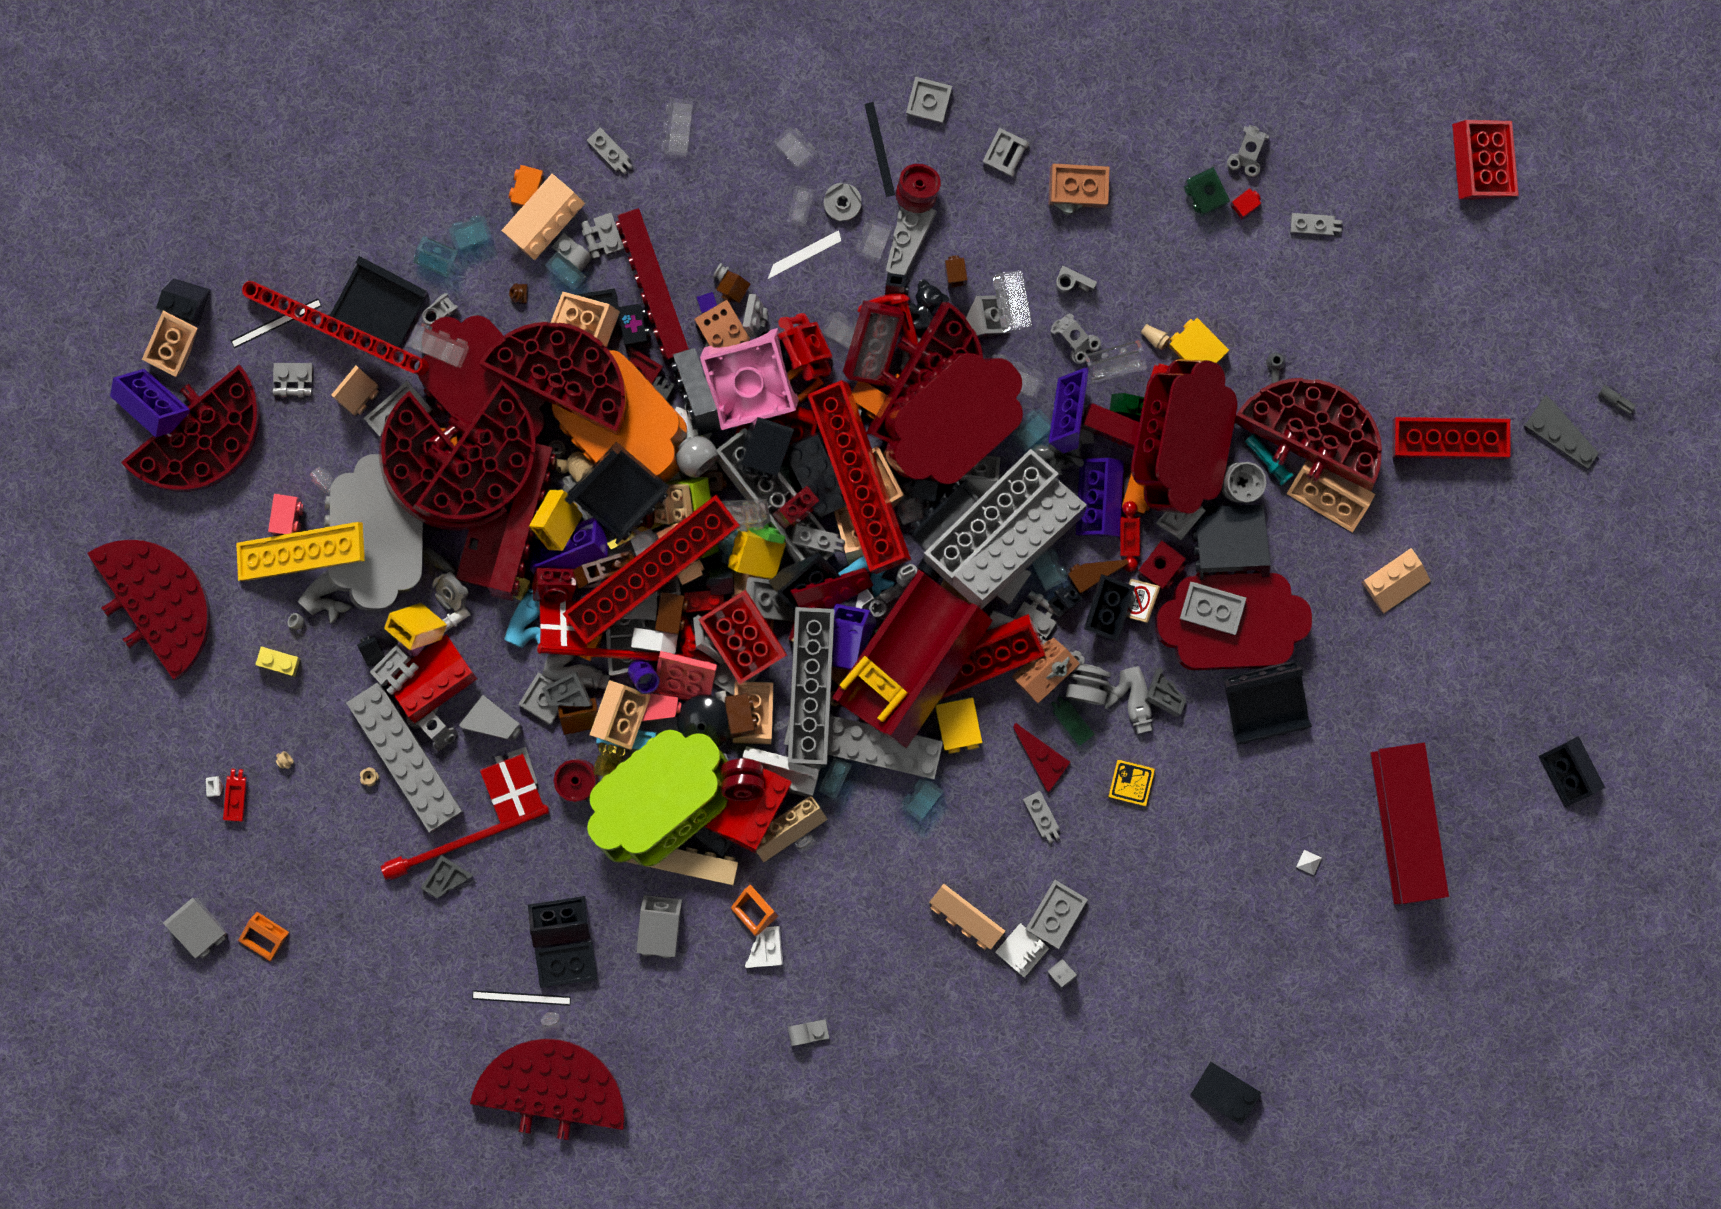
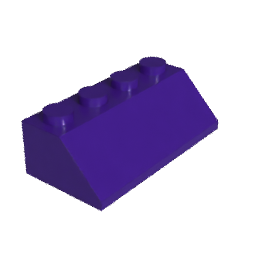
(148, 402)
(1068, 410)
(1102, 492)
(584, 546)

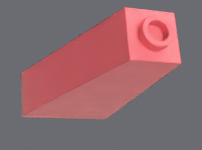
(661, 707)

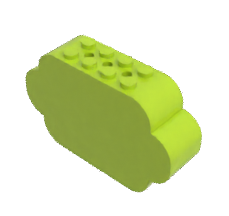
(657, 798)

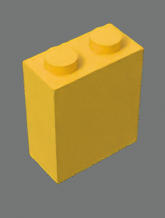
(1197, 343)
(555, 520)
(755, 555)
(415, 626)
(958, 725)

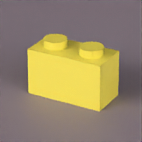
(277, 661)

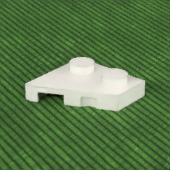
(766, 949)

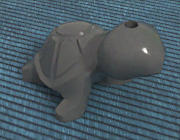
(1058, 459)

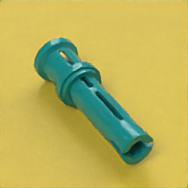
(1265, 455)

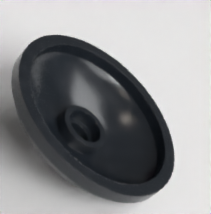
(708, 711)

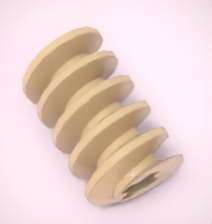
(578, 465)

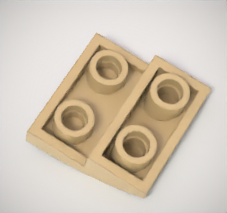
(676, 505)

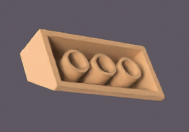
(543, 217)
(1331, 496)
(967, 917)

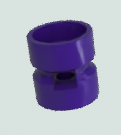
(643, 676)

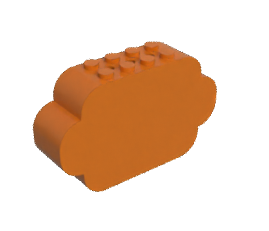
(649, 430)

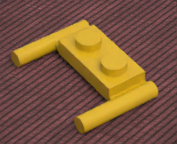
(879, 682)

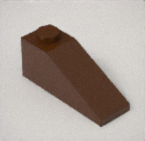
(601, 569)
(1088, 574)

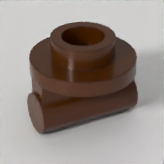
(518, 293)

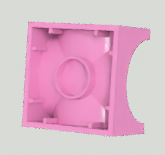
(748, 380)

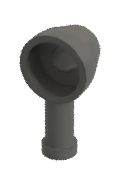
(1275, 368)

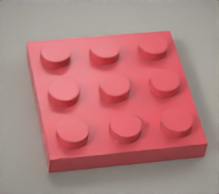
(684, 676)

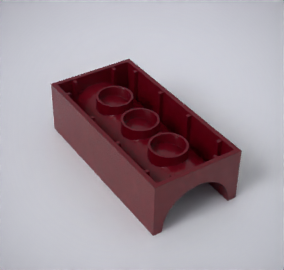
(921, 650)
(1409, 823)

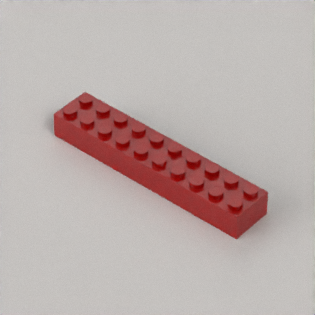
(859, 477)
(651, 570)

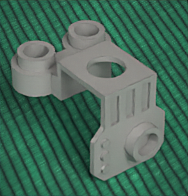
(1247, 158)
(1065, 326)
(440, 735)

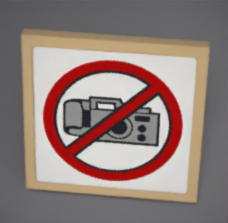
(1142, 600)

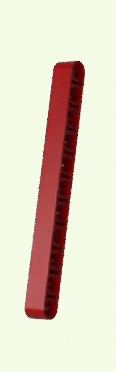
(342, 332)

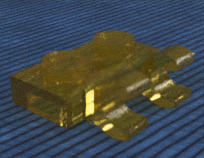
(608, 760)

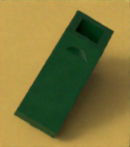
(1127, 404)

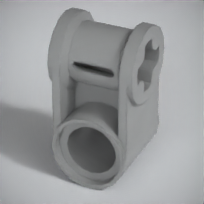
(440, 309)

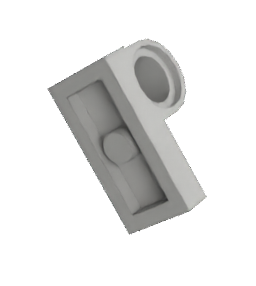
(572, 252)
(1084, 282)
(1062, 973)
(808, 1032)

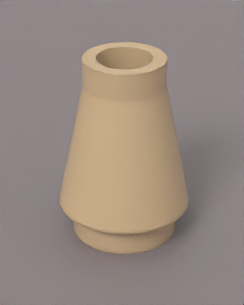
(1156, 337)

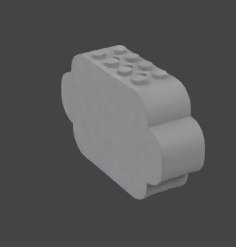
(389, 537)

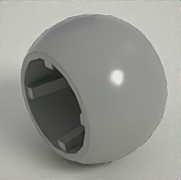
(696, 456)

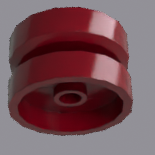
(918, 188)
(742, 780)
(566, 785)

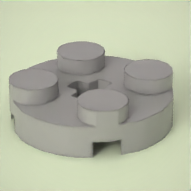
(842, 191)
(450, 591)

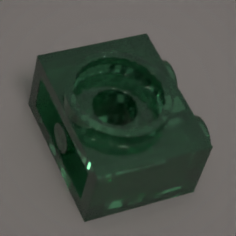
(1206, 203)

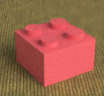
(285, 515)

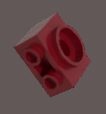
(796, 508)
(1173, 563)
(553, 585)

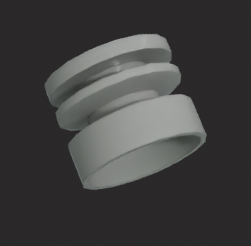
(1253, 482)
(1088, 685)

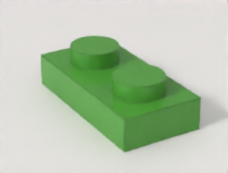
(769, 533)

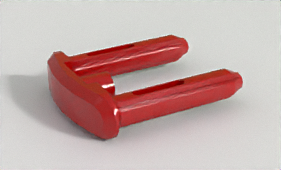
(901, 301)

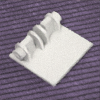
(1022, 950)

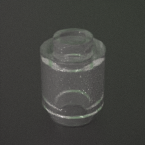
(322, 479)

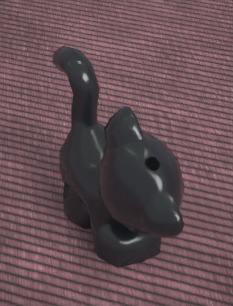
(928, 299)

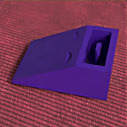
(850, 634)

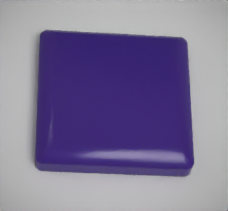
(706, 302)

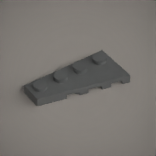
(1556, 429)

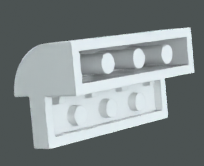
(800, 774)

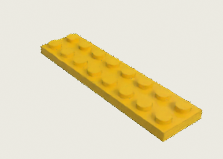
(300, 551)

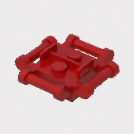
(805, 346)

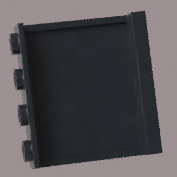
(379, 303)
(618, 492)
(943, 514)
(1231, 540)
(1267, 702)

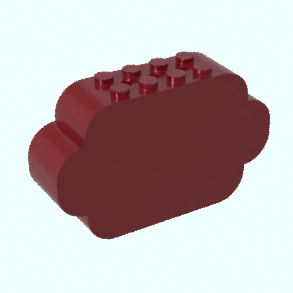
(469, 388)
(953, 417)
(1184, 436)
(1266, 630)

